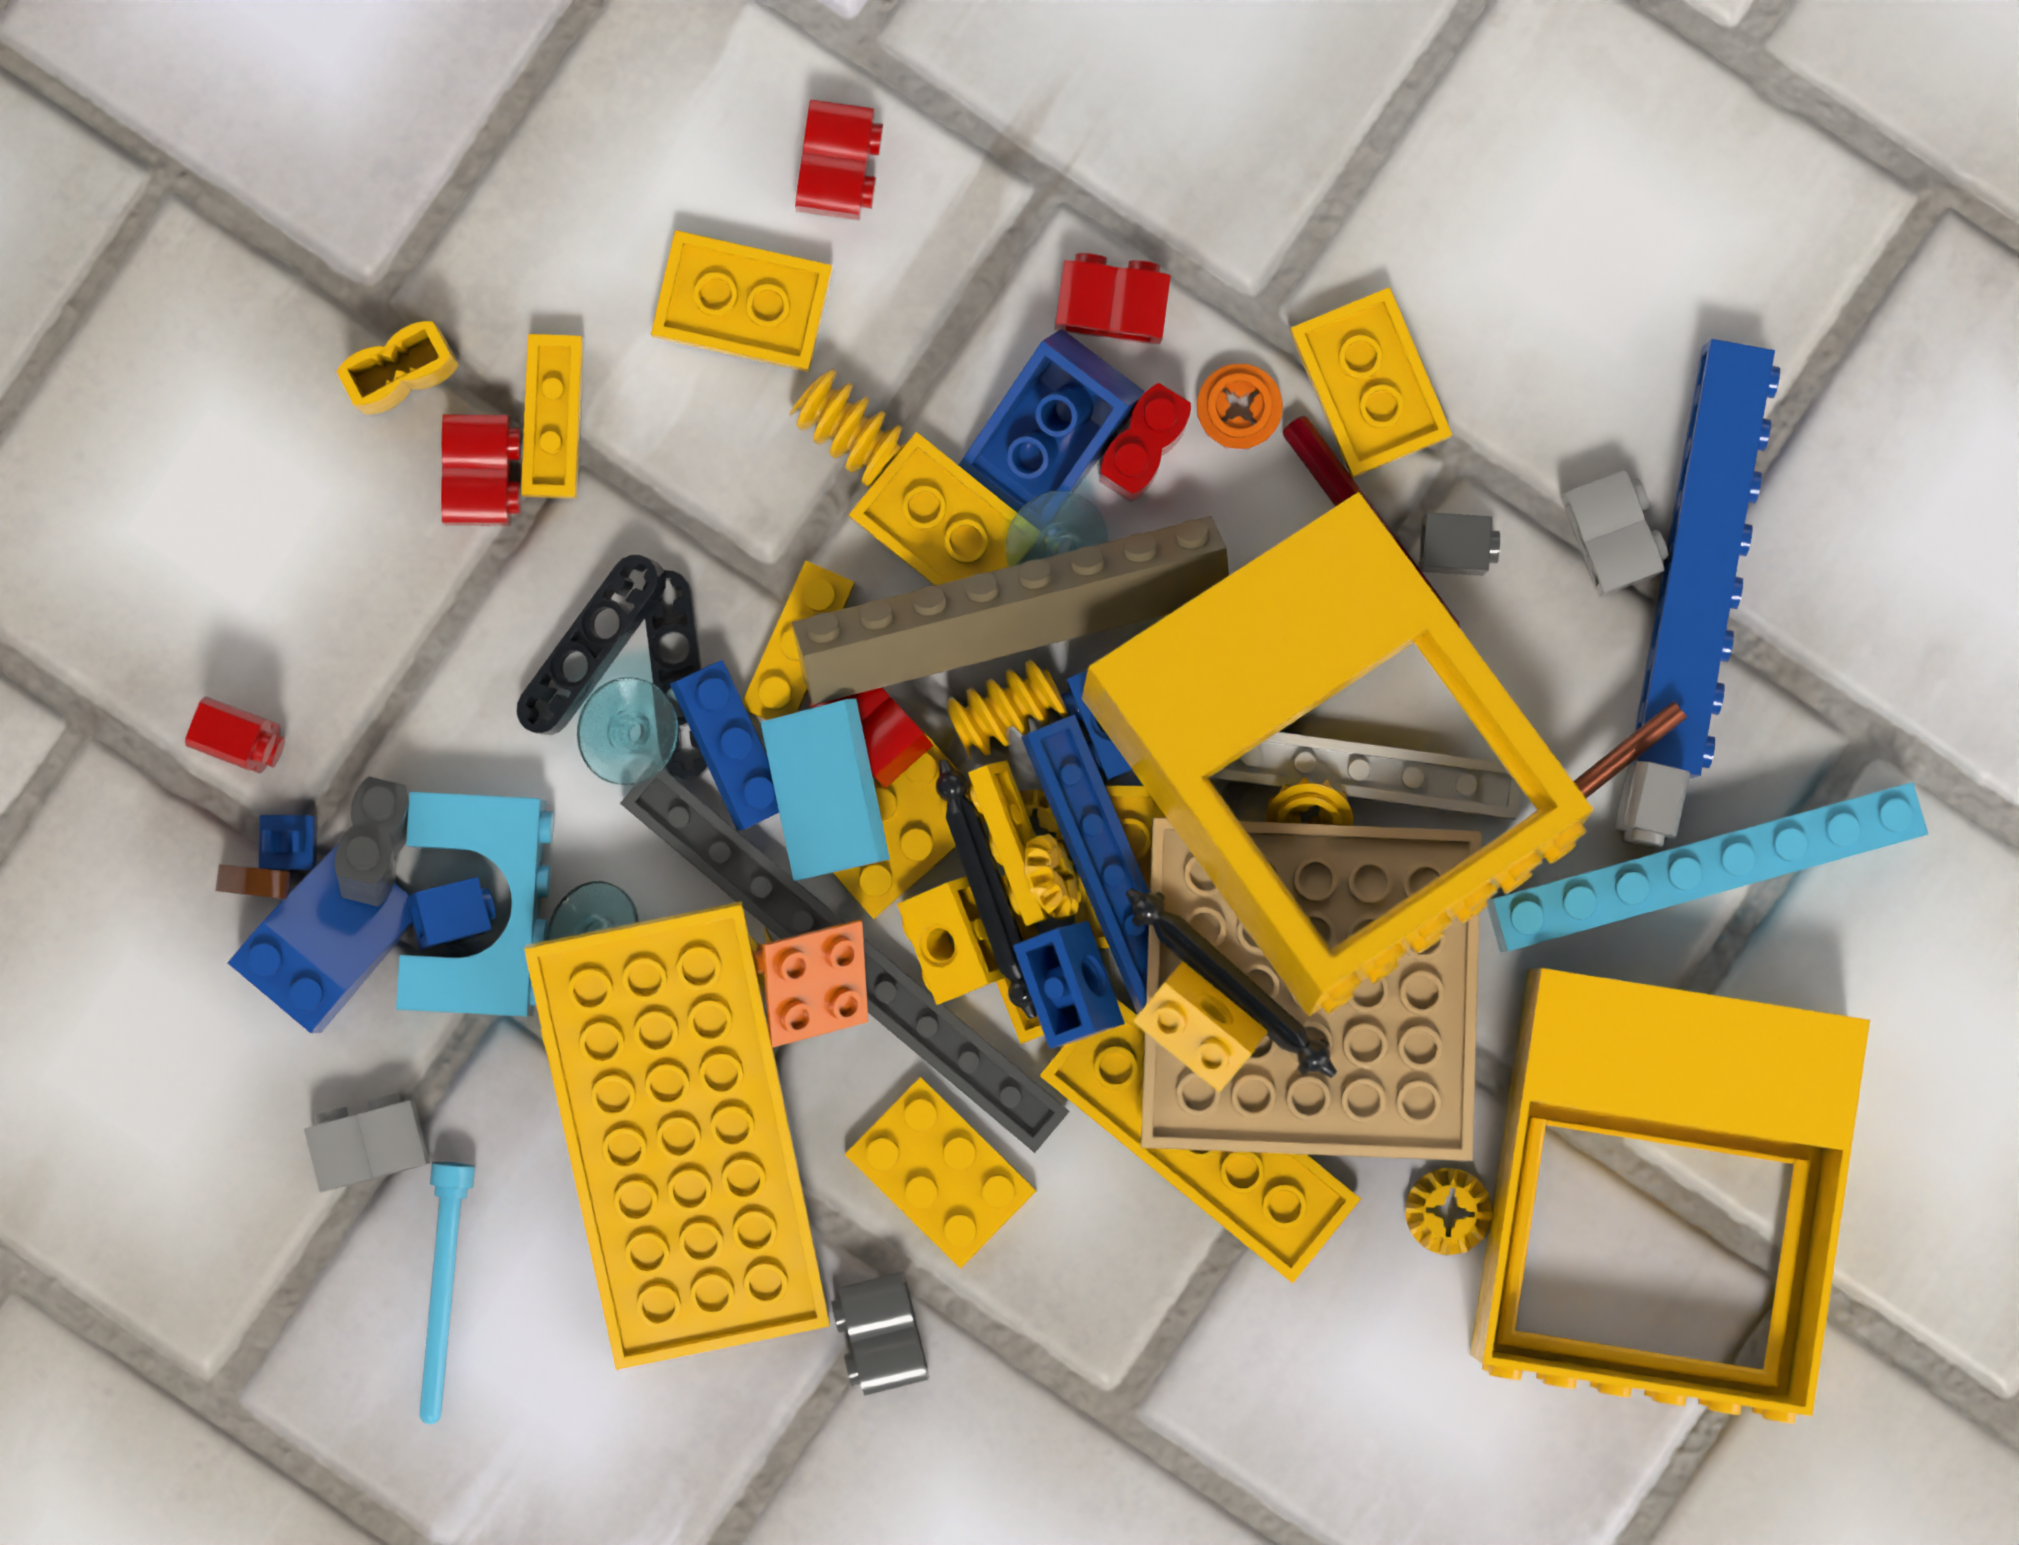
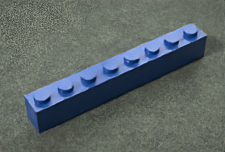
(1705, 549)

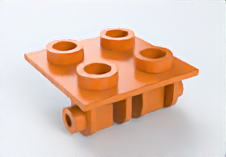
(814, 982)

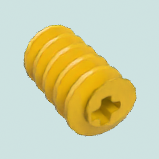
(848, 427)
(1005, 708)

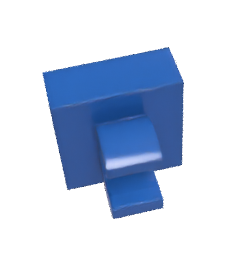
(288, 842)

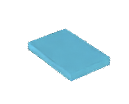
(825, 790)

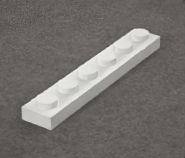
(1381, 774)

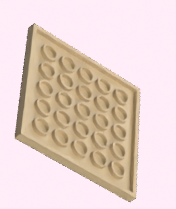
(1397, 1045)

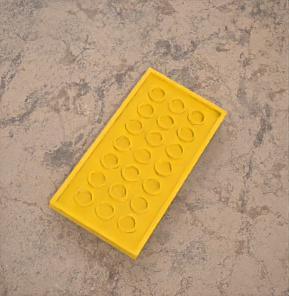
(678, 1135)

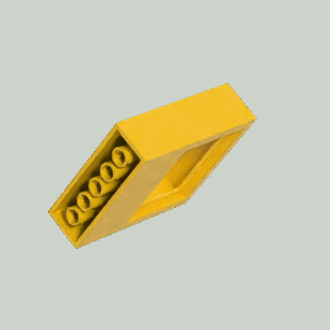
(1264, 655)
(1690, 1077)

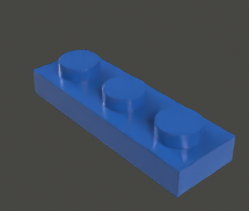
(728, 743)

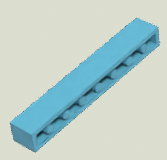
(1706, 867)

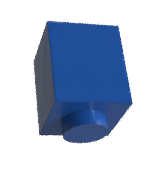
(451, 912)

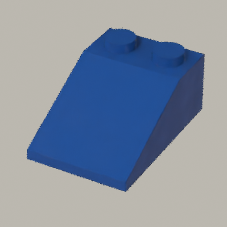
(1051, 423)
(320, 946)

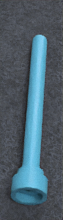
(451, 1186)

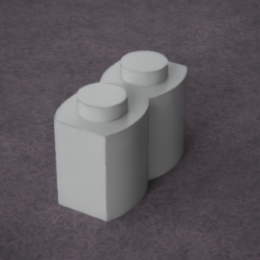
(1614, 533)
(1651, 803)
(366, 1144)

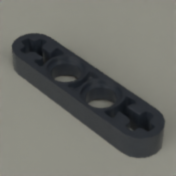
(584, 639)
(666, 673)

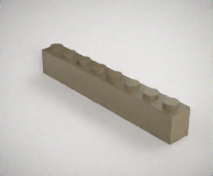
(1008, 610)

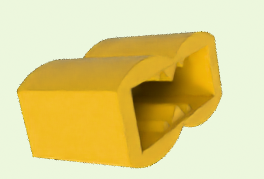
(386, 374)

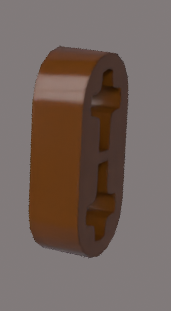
(253, 881)

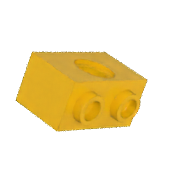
(926, 924)
(1201, 1026)

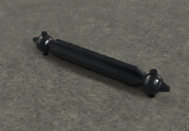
(984, 881)
(1231, 981)

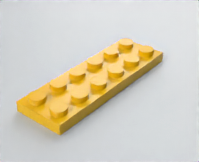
(1269, 1201)

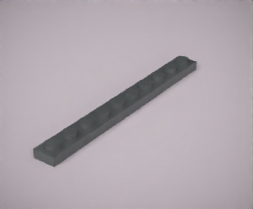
(891, 993)

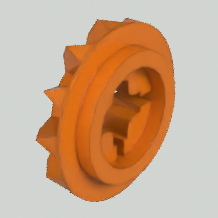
(1239, 381)

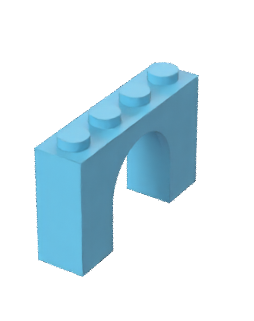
(513, 837)

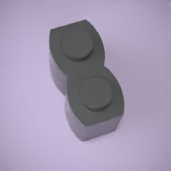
(368, 848)
(881, 1333)

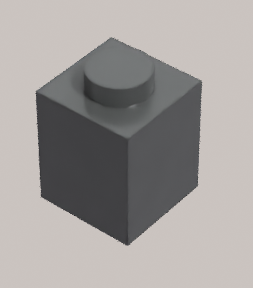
(1458, 544)

